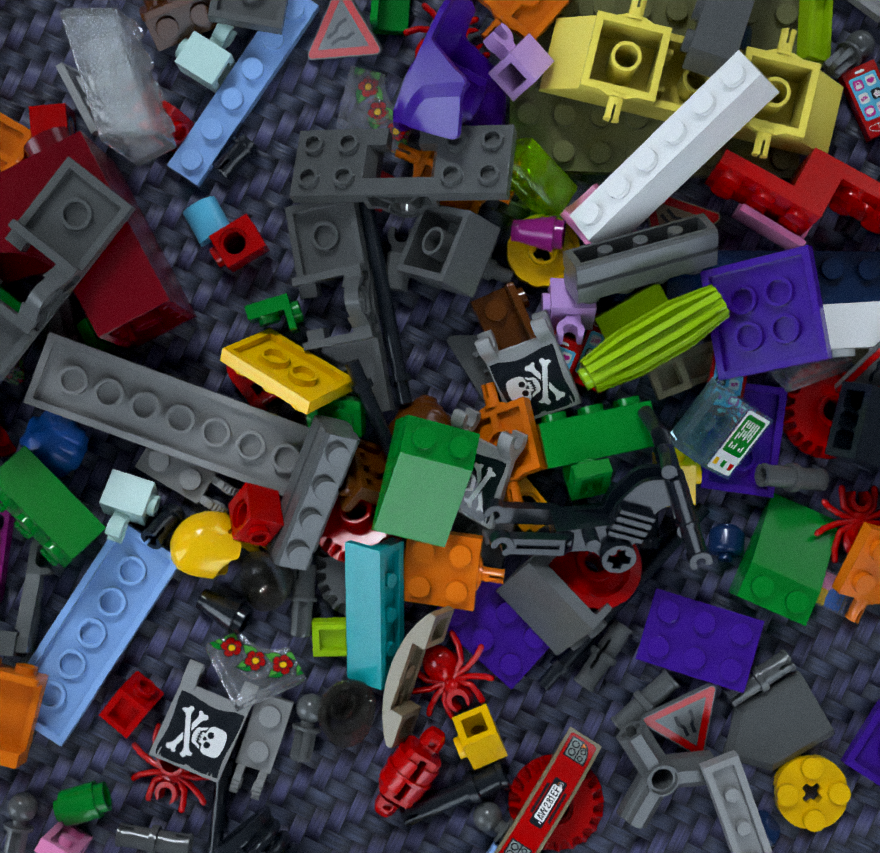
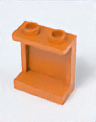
(20, 704)

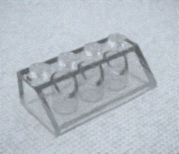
(119, 82)

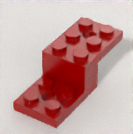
(804, 198)

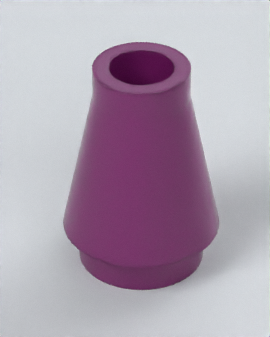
(541, 232)

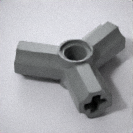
(648, 757)

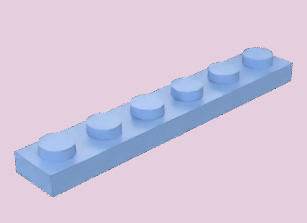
(240, 94)

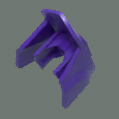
(449, 80)

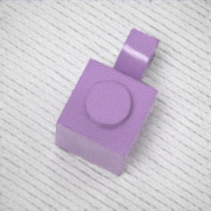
(518, 64)
(566, 313)

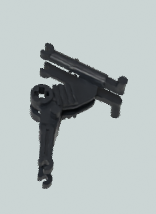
(614, 522)

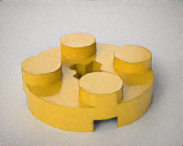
(537, 271)
(817, 812)

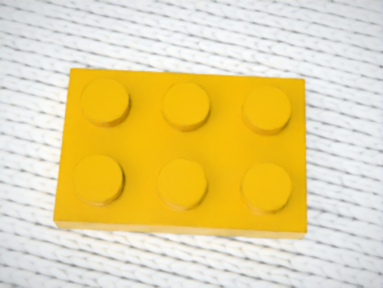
(287, 370)

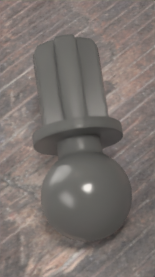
(849, 53)
(306, 730)
(21, 809)
(488, 818)

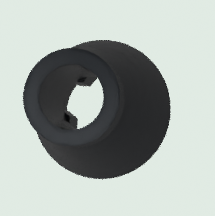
(227, 611)

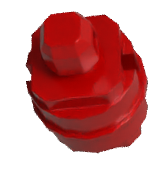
(409, 771)

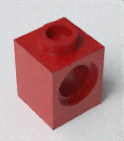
(254, 244)
(255, 514)

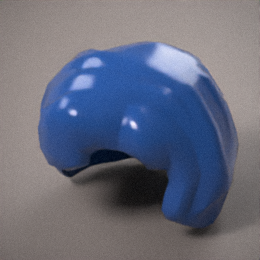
(56, 442)

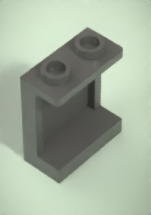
(551, 605)

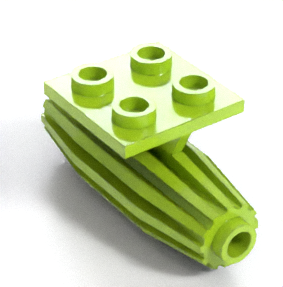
(648, 333)

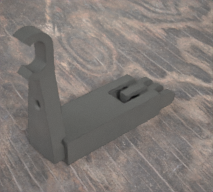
(28, 619)

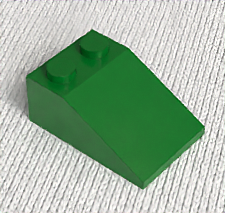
(424, 480)
(785, 560)

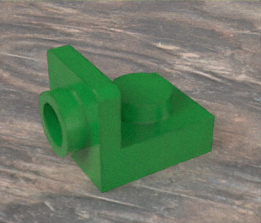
(269, 311)
(344, 408)
(587, 478)

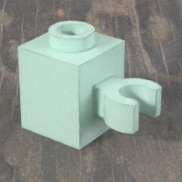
(206, 58)
(128, 500)

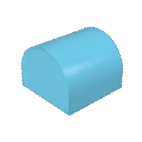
(205, 218)

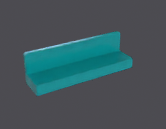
(373, 608)

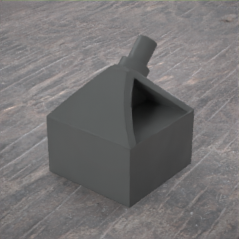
(452, 251)

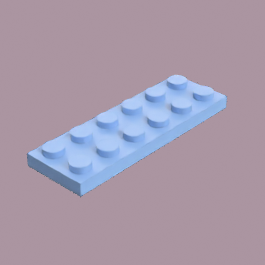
(97, 628)

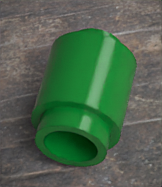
(82, 803)

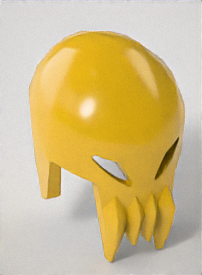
(205, 545)

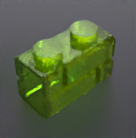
(540, 179)

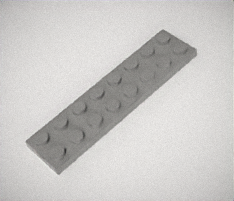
(165, 413)

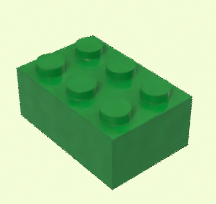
(593, 432)
(46, 509)

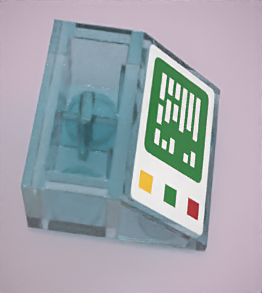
(719, 429)

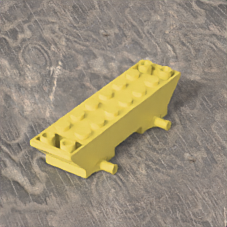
(638, 70)

